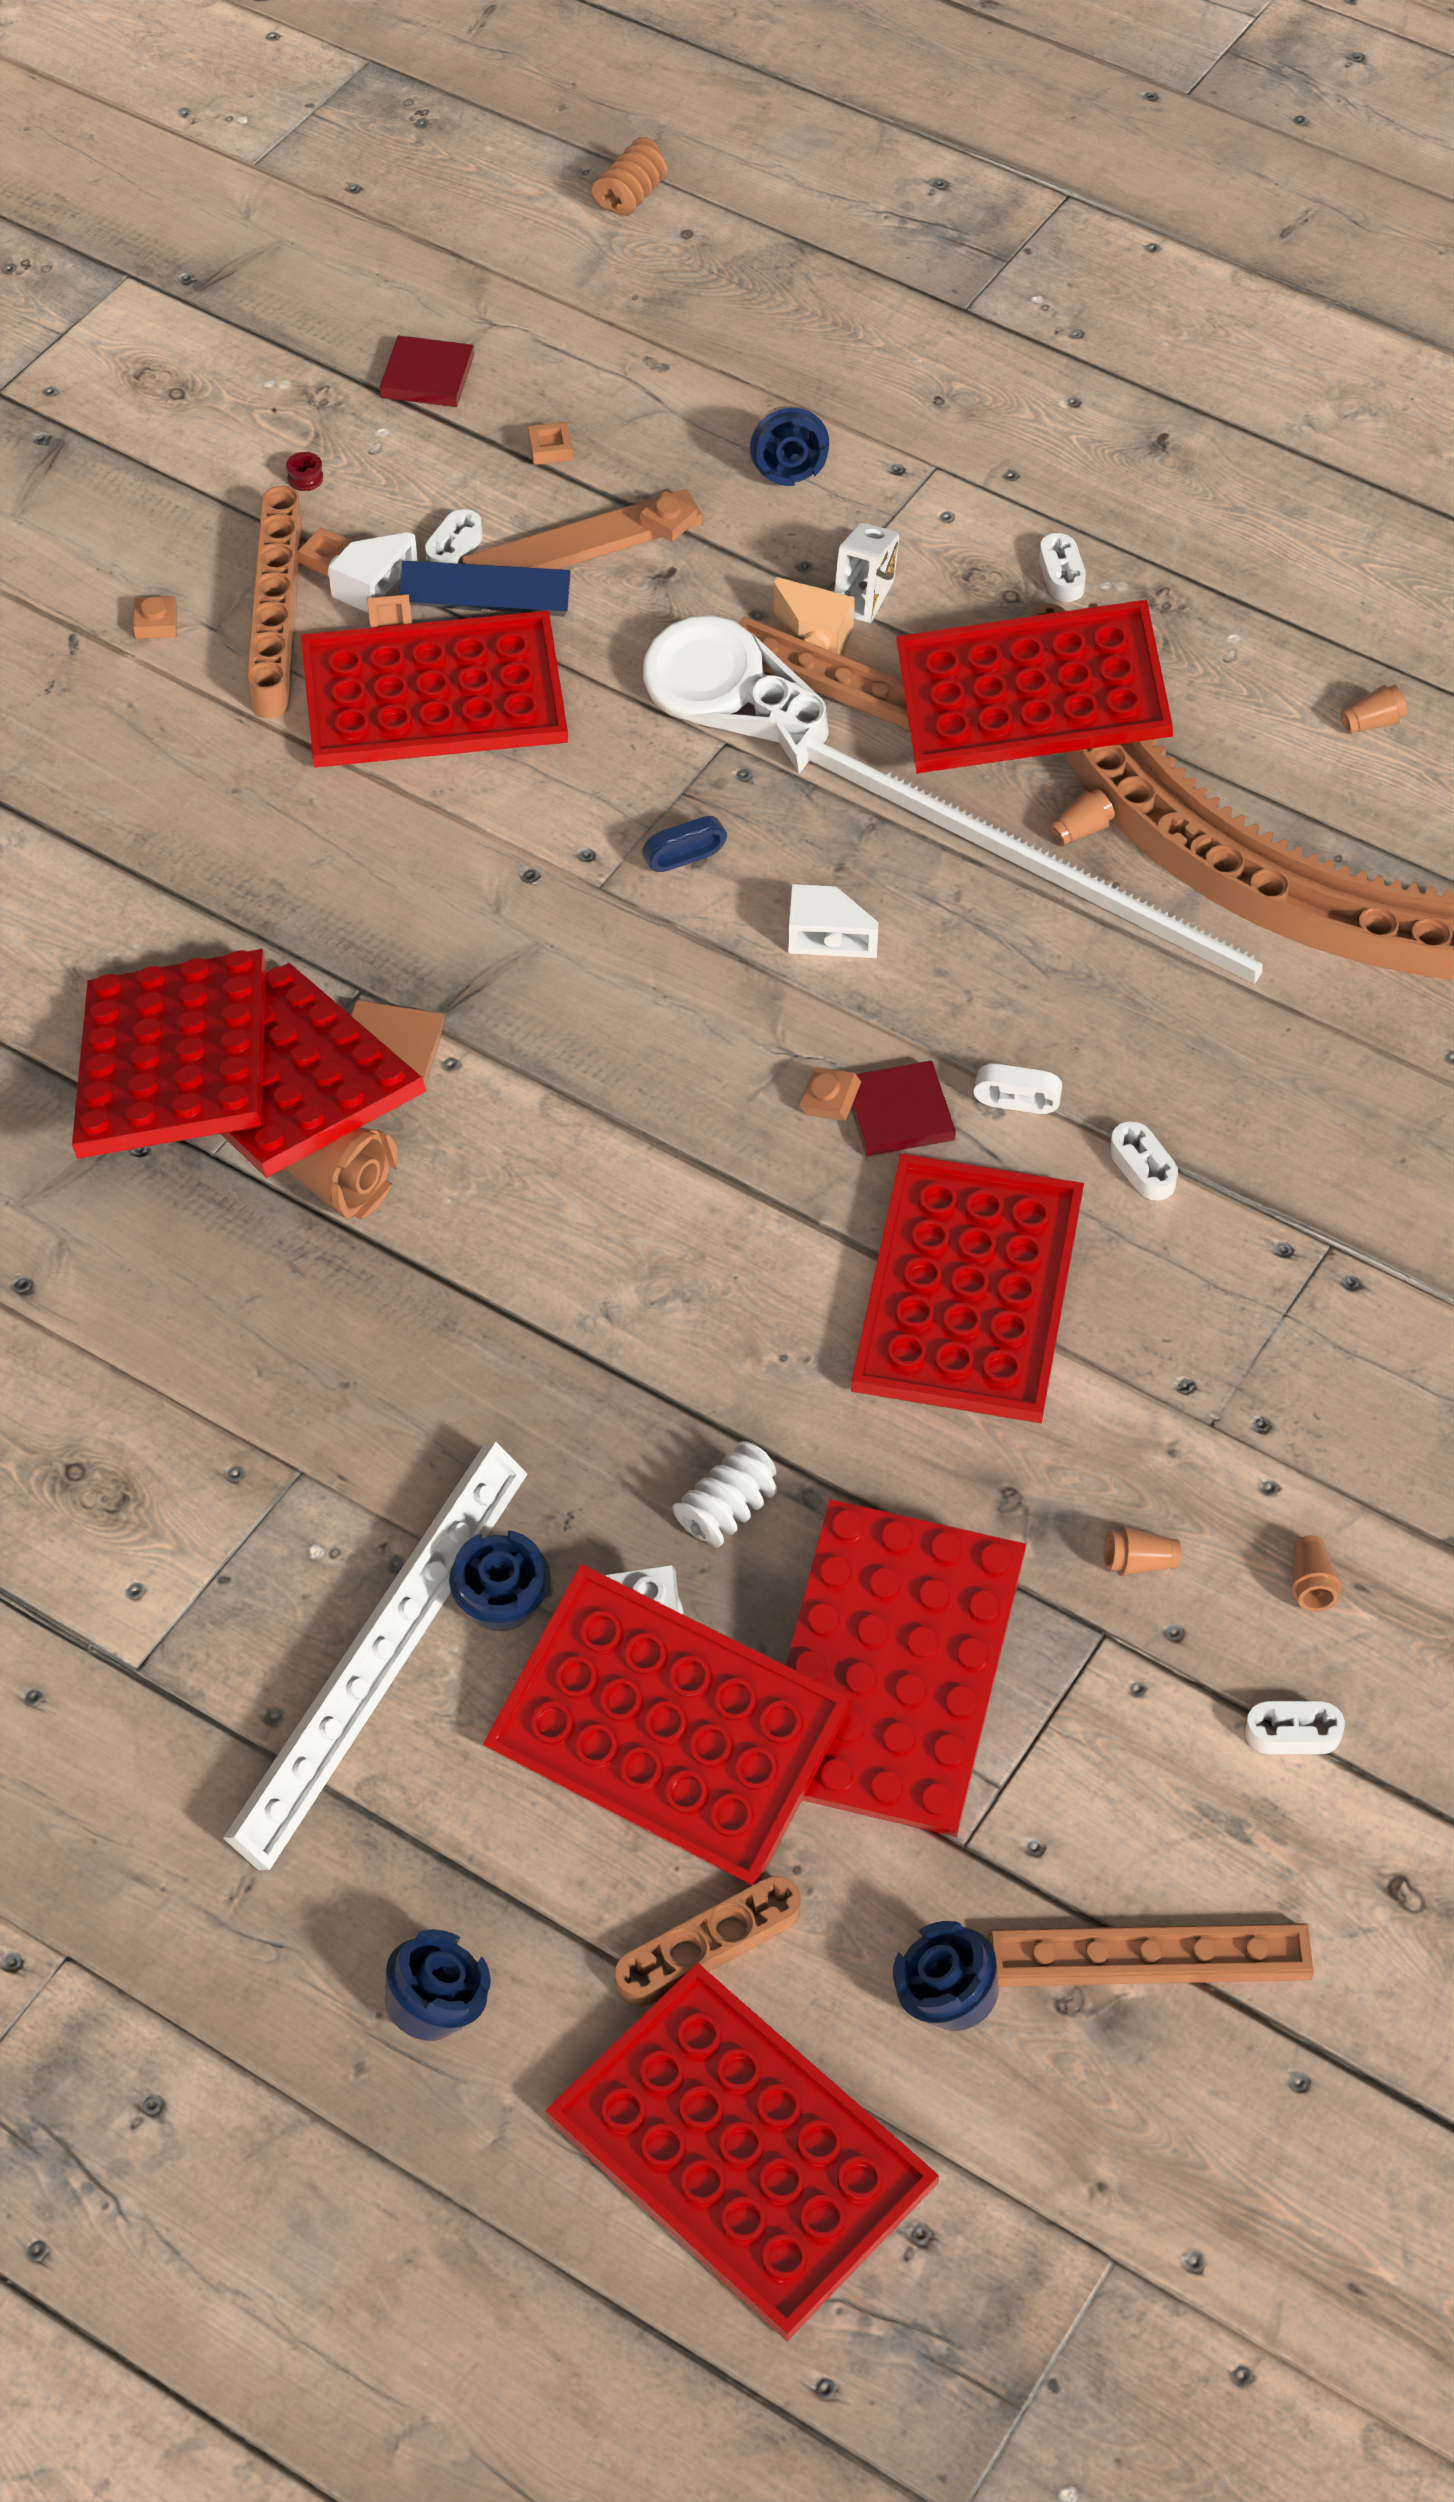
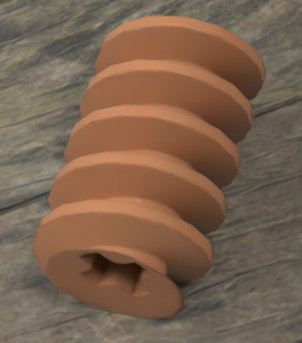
(630, 177)

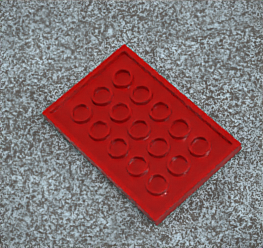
(1033, 686)
(433, 689)
(171, 1054)
(318, 1075)
(968, 1288)
(914, 1634)
(668, 1724)
(742, 2150)

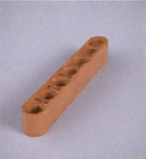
(275, 602)

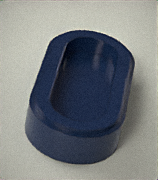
(684, 844)

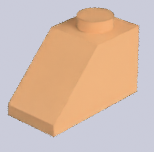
(814, 614)

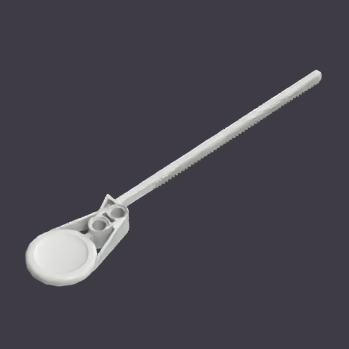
(715, 666)

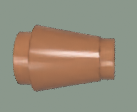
(1376, 710)
(1083, 817)
(1138, 1551)
(1314, 1575)

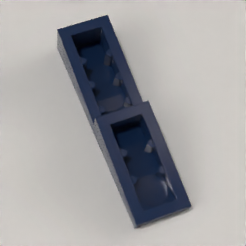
(485, 587)

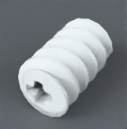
(727, 1494)

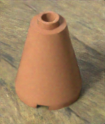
(350, 1172)

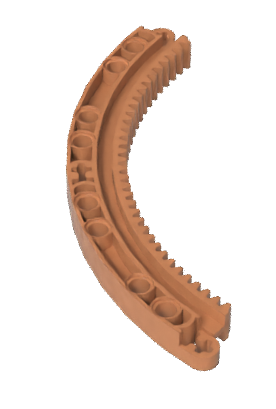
(1261, 877)

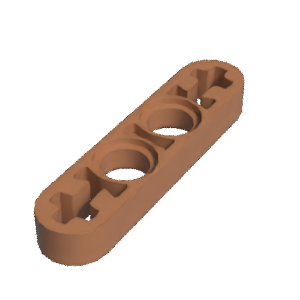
(703, 1933)

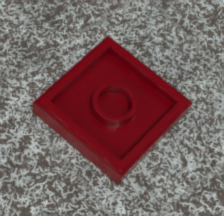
(427, 371)
(901, 1109)

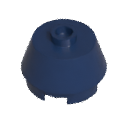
(789, 445)
(499, 1580)
(947, 1976)
(434, 1986)

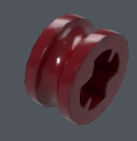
(304, 471)

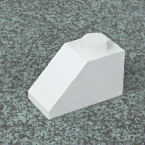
(370, 568)
(829, 924)

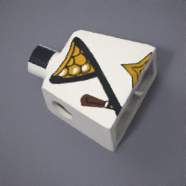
(871, 557)

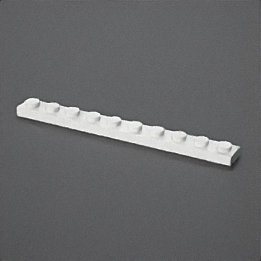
(372, 1661)

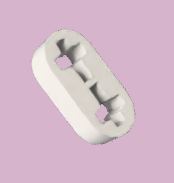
(446, 537)
(1069, 566)
(1018, 1088)
(1137, 1164)
(1294, 1727)

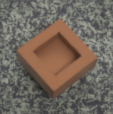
(550, 443)
(668, 516)
(321, 550)
(389, 611)
(155, 617)
(830, 1093)

